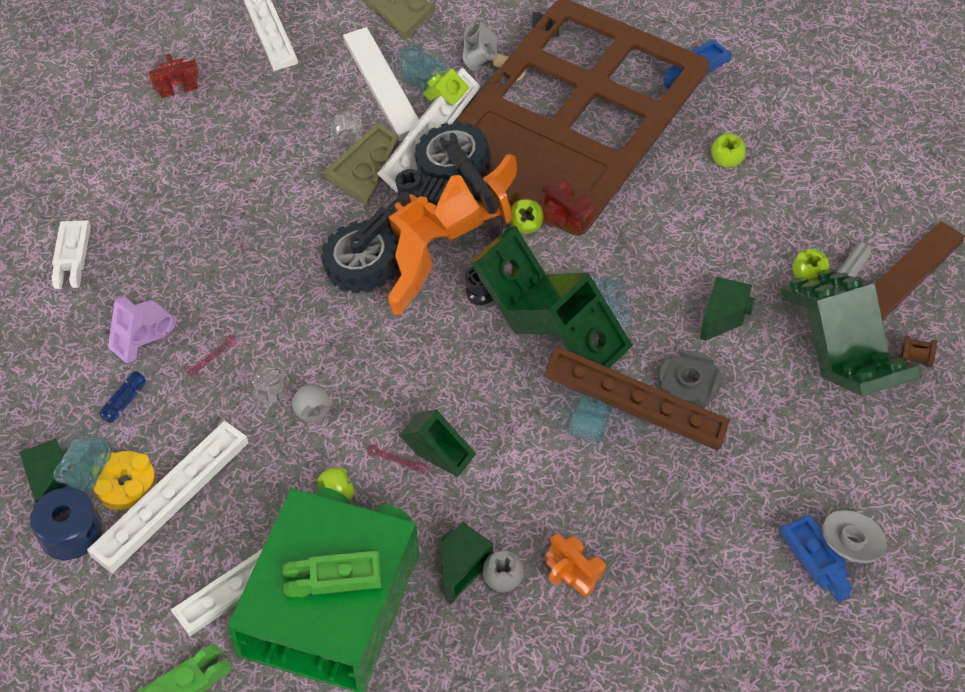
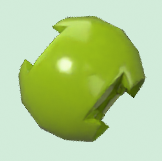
(728, 150)
(536, 215)
(809, 263)
(336, 479)

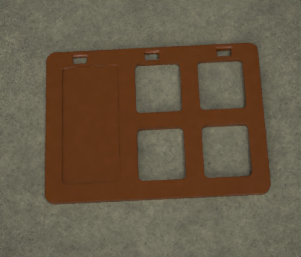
(548, 147)

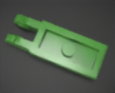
(333, 574)
(189, 677)

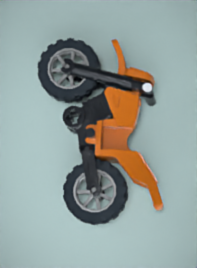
(442, 205)

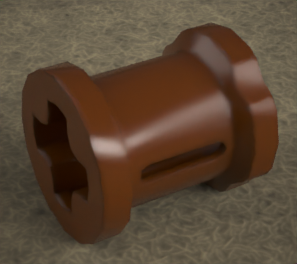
(919, 350)

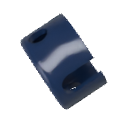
(66, 538)

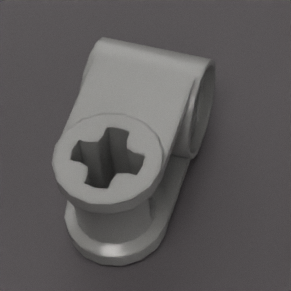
(479, 45)

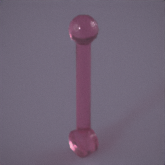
(230, 341)
(373, 450)

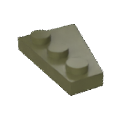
(403, 14)
(358, 166)

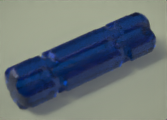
(122, 397)

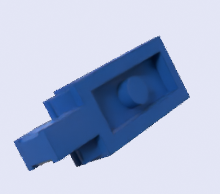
(712, 50)
(817, 557)

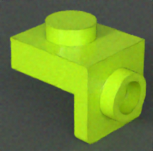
(447, 85)

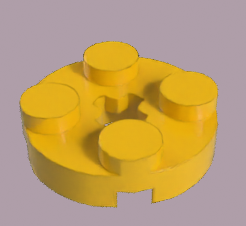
(125, 496)

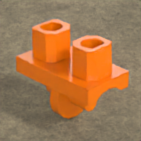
(571, 566)

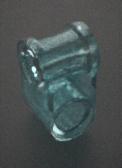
(419, 66)
(589, 419)
(83, 463)

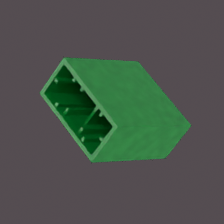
(326, 634)

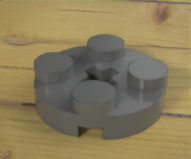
(695, 364)

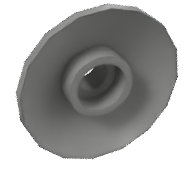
(854, 536)

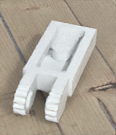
(70, 252)

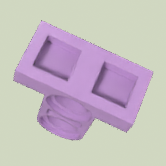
(136, 326)

